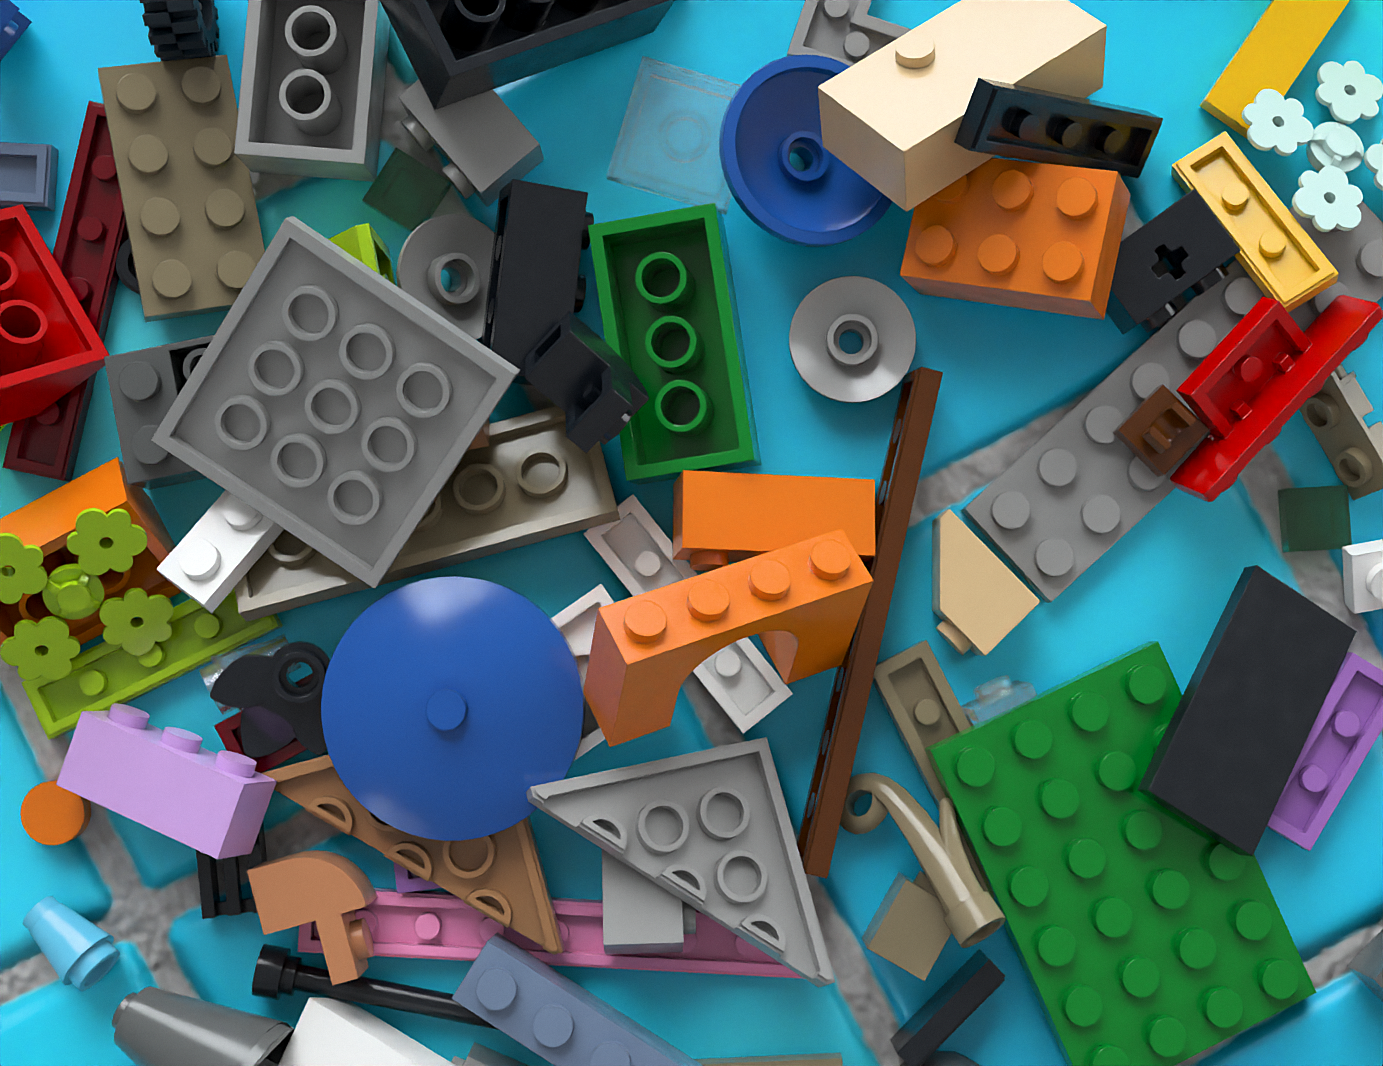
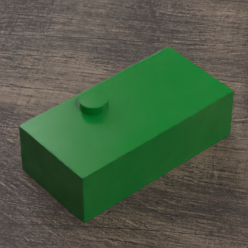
(678, 328)

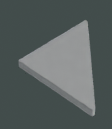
(710, 834)

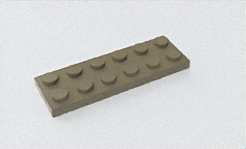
(498, 499)

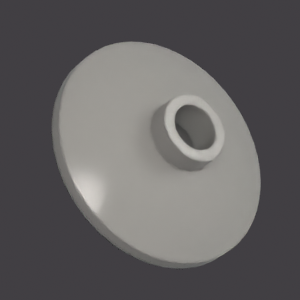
(464, 251)
(871, 313)

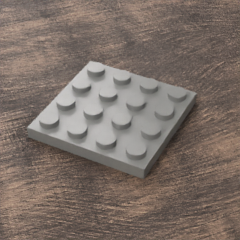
(334, 402)

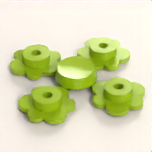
(76, 593)

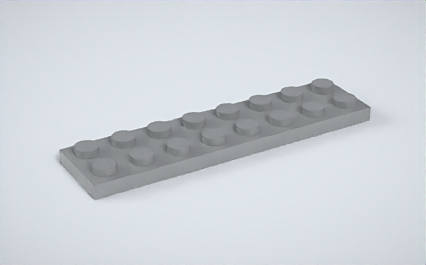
(1080, 482)

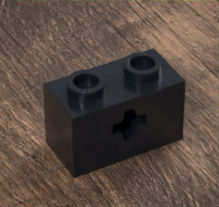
(1191, 243)

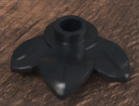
(272, 703)

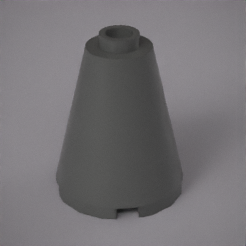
(187, 1031)

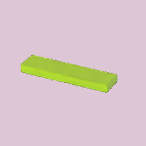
(113, 676)

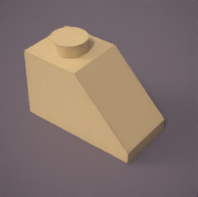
(973, 589)

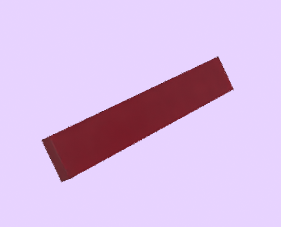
(86, 253)

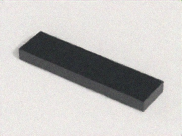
(1056, 128)

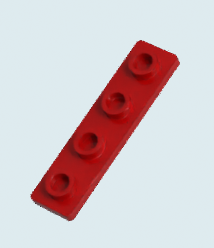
(1260, 381)

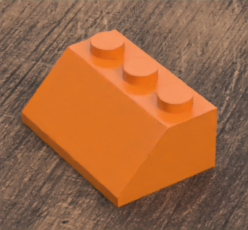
(53, 518)

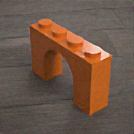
(794, 598)

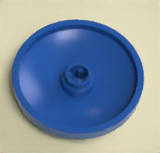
(452, 707)

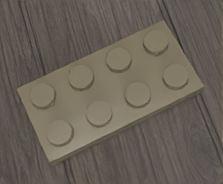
(182, 184)

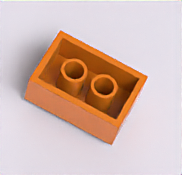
(1021, 237)

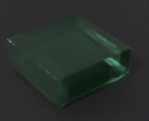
(406, 191)
(1314, 518)

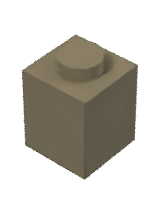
(909, 926)

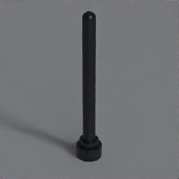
(283, 974)

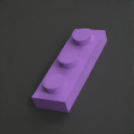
(1332, 753)

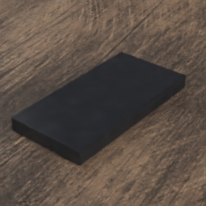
(1247, 711)

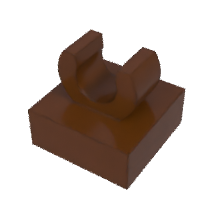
(1160, 430)

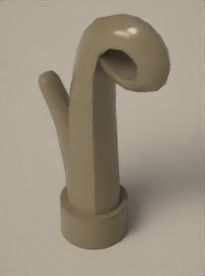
(969, 910)

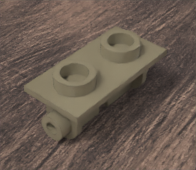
(1347, 441)

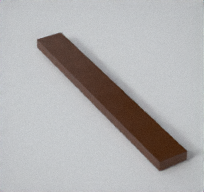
(855, 675)

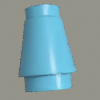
(71, 943)

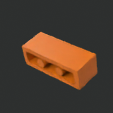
(748, 514)

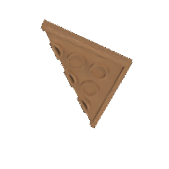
(491, 873)

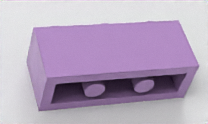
(167, 781)

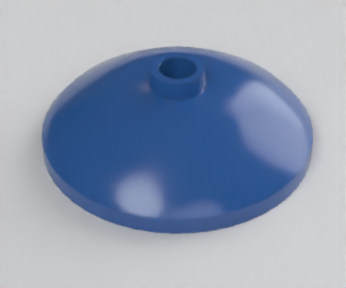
(777, 116)

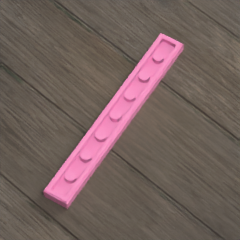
(448, 929)

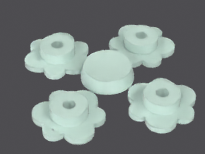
(1330, 146)

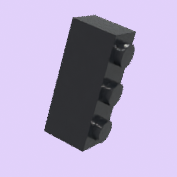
(534, 267)

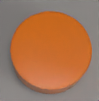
(54, 814)

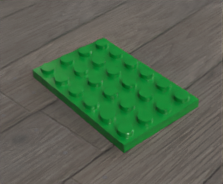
(1118, 909)

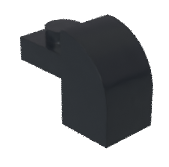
(585, 381)

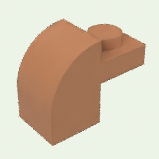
(322, 890)

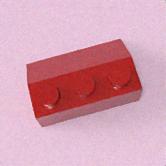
(43, 328)

